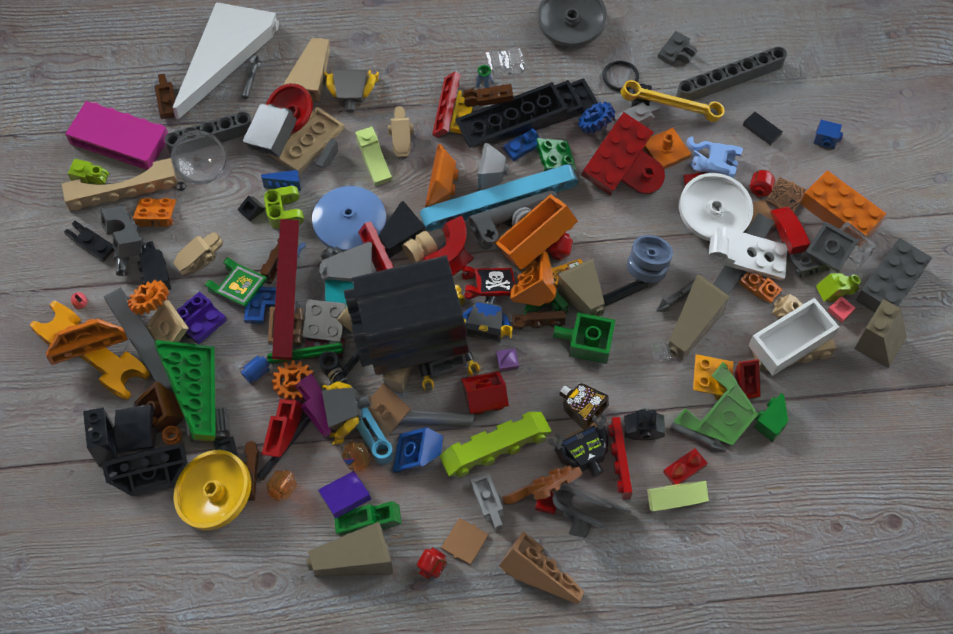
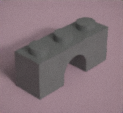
(125, 236)

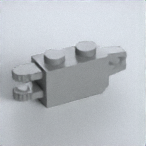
(640, 112)

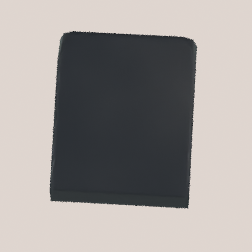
(251, 208)

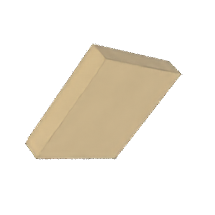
(166, 324)

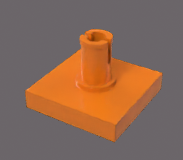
(667, 148)

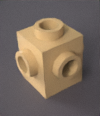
(785, 305)

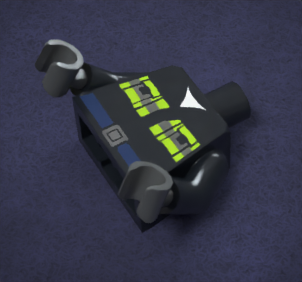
(584, 448)

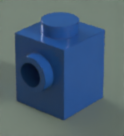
(828, 134)

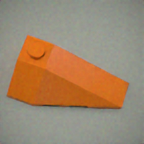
(535, 283)

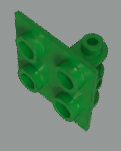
(554, 153)

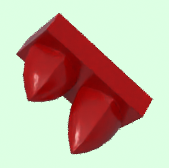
(685, 467)

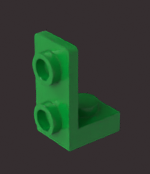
(557, 304)

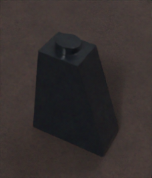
(399, 229)

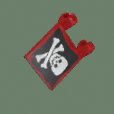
(489, 281)

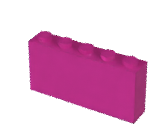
(117, 135)

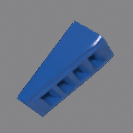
(281, 179)

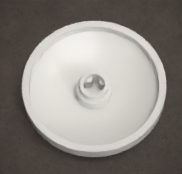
(714, 203)

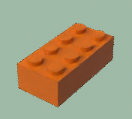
(839, 203)
(536, 232)

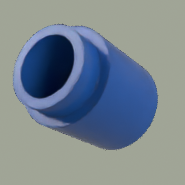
(255, 369)

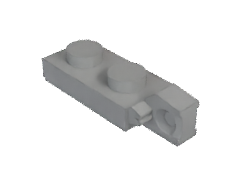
(488, 500)

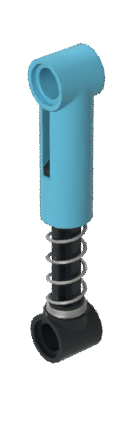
(368, 422)

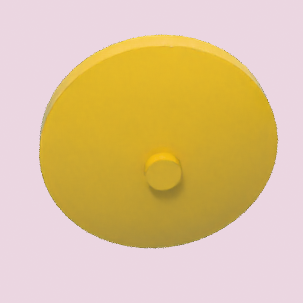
(212, 490)

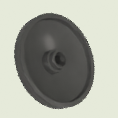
(572, 21)

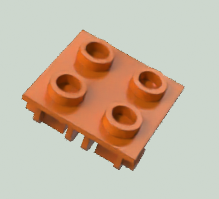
(154, 209)

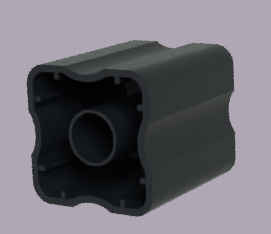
(406, 315)

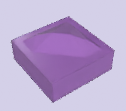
(507, 359)

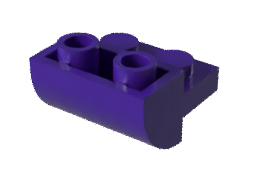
(200, 317)

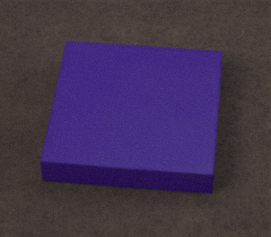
(344, 494)

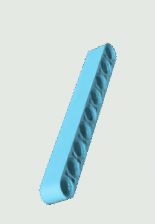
(555, 179)

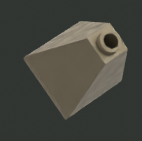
(582, 289)

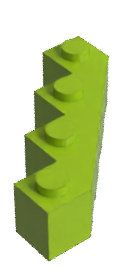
(486, 447)

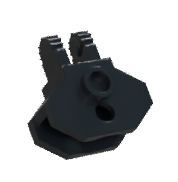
(644, 425)

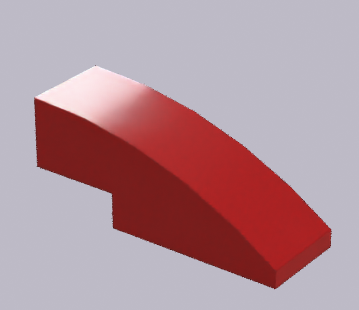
(790, 230)
(282, 427)

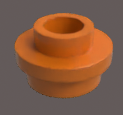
(171, 430)

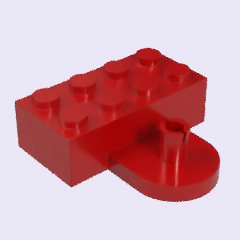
(622, 160)

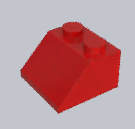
(485, 392)

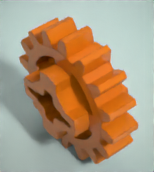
(148, 297)
(292, 375)

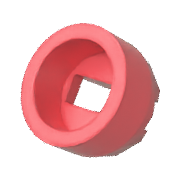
(76, 304)

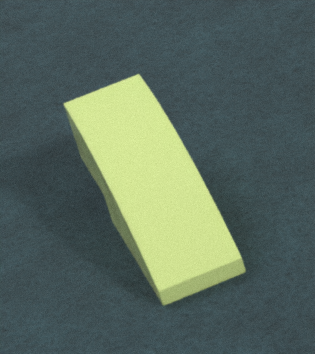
(677, 495)

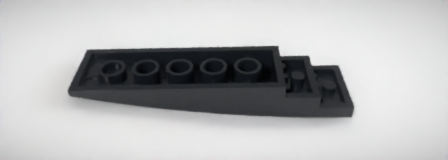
(528, 111)

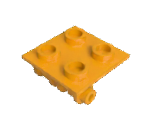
(703, 379)

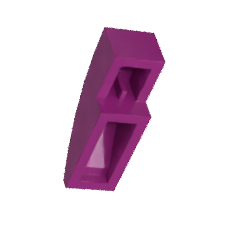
(314, 404)

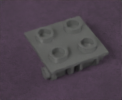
(806, 264)
(322, 320)

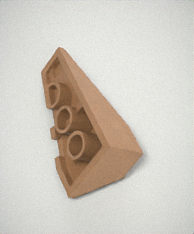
(530, 565)

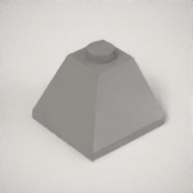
(491, 168)

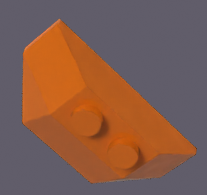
(442, 178)
(84, 339)

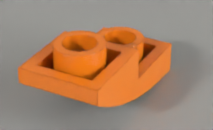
(757, 285)

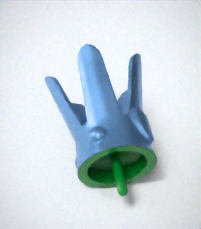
(484, 74)

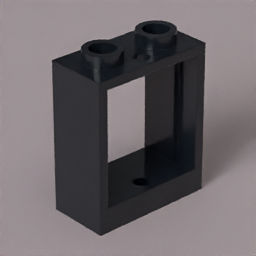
(101, 439)

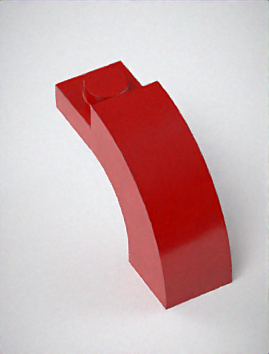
(455, 239)

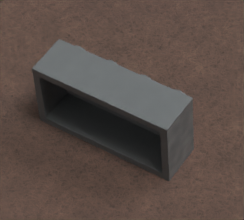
(894, 276)

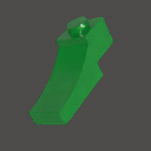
(386, 514)

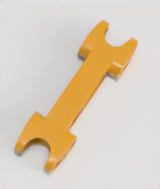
(114, 369)

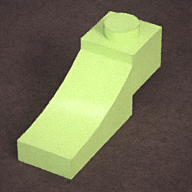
(373, 156)

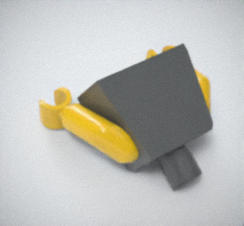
(350, 86)
(343, 408)

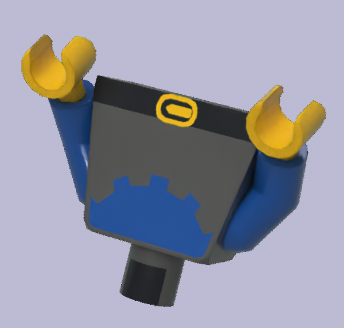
(487, 321)

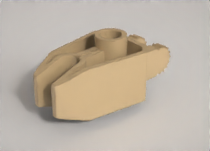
(400, 132)
(198, 253)

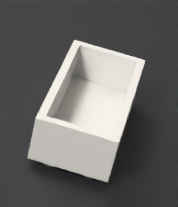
(793, 336)

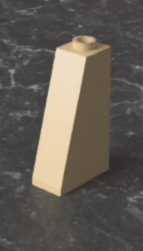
(311, 67)

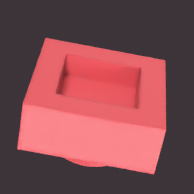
(841, 309)

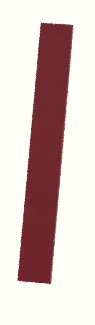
(285, 290)

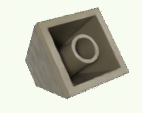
(701, 311)
(353, 554)

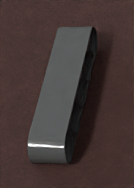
(236, 125)

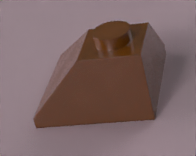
(165, 404)

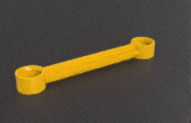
(672, 101)

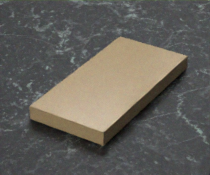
(309, 141)

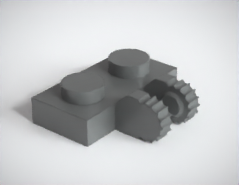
(677, 48)

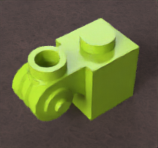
(87, 172)
(837, 285)

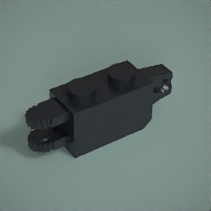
(153, 265)

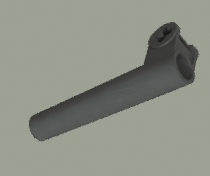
(483, 223)

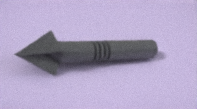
(251, 75)
(665, 304)
(715, 445)

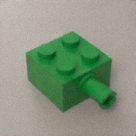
(589, 338)

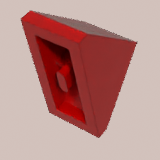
(748, 377)

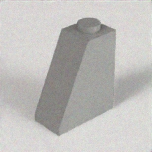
(348, 263)

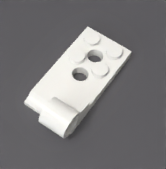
(731, 247)

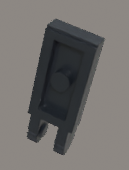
(90, 241)

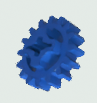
(596, 117)

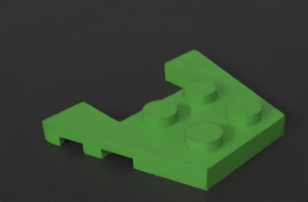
(728, 416)

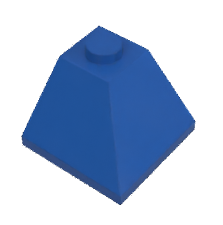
(417, 449)

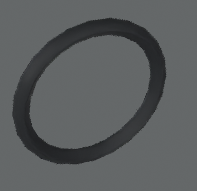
(619, 62)

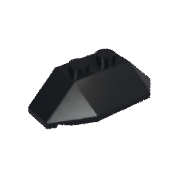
(146, 469)

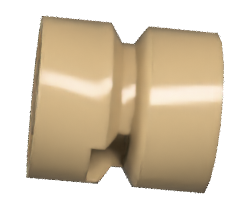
(420, 247)

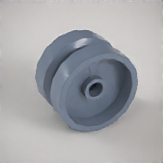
(649, 258)

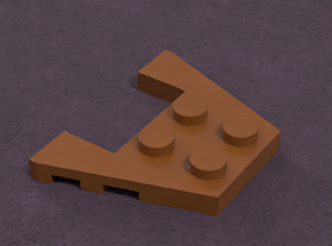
(543, 485)

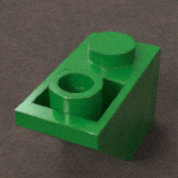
(774, 419)

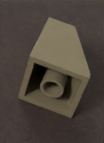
(883, 334)

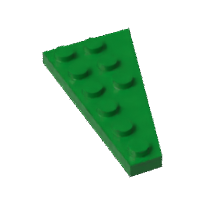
(193, 382)

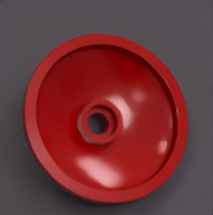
(295, 99)

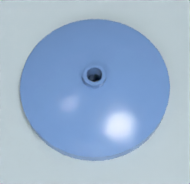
(343, 213)

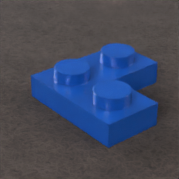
(256, 308)

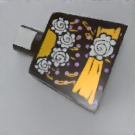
(584, 403)

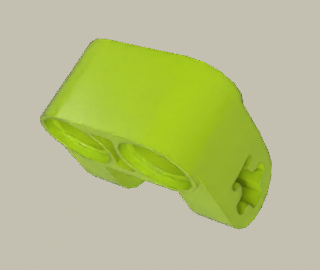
(282, 196)

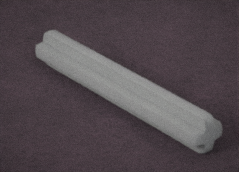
(438, 418)

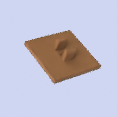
(387, 409)

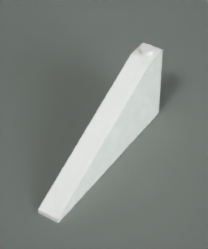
(227, 42)

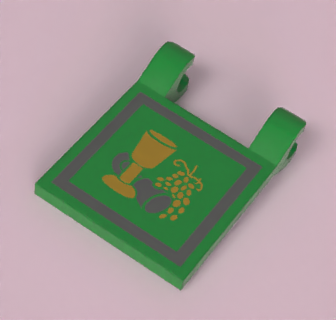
(239, 285)

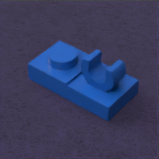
(521, 145)

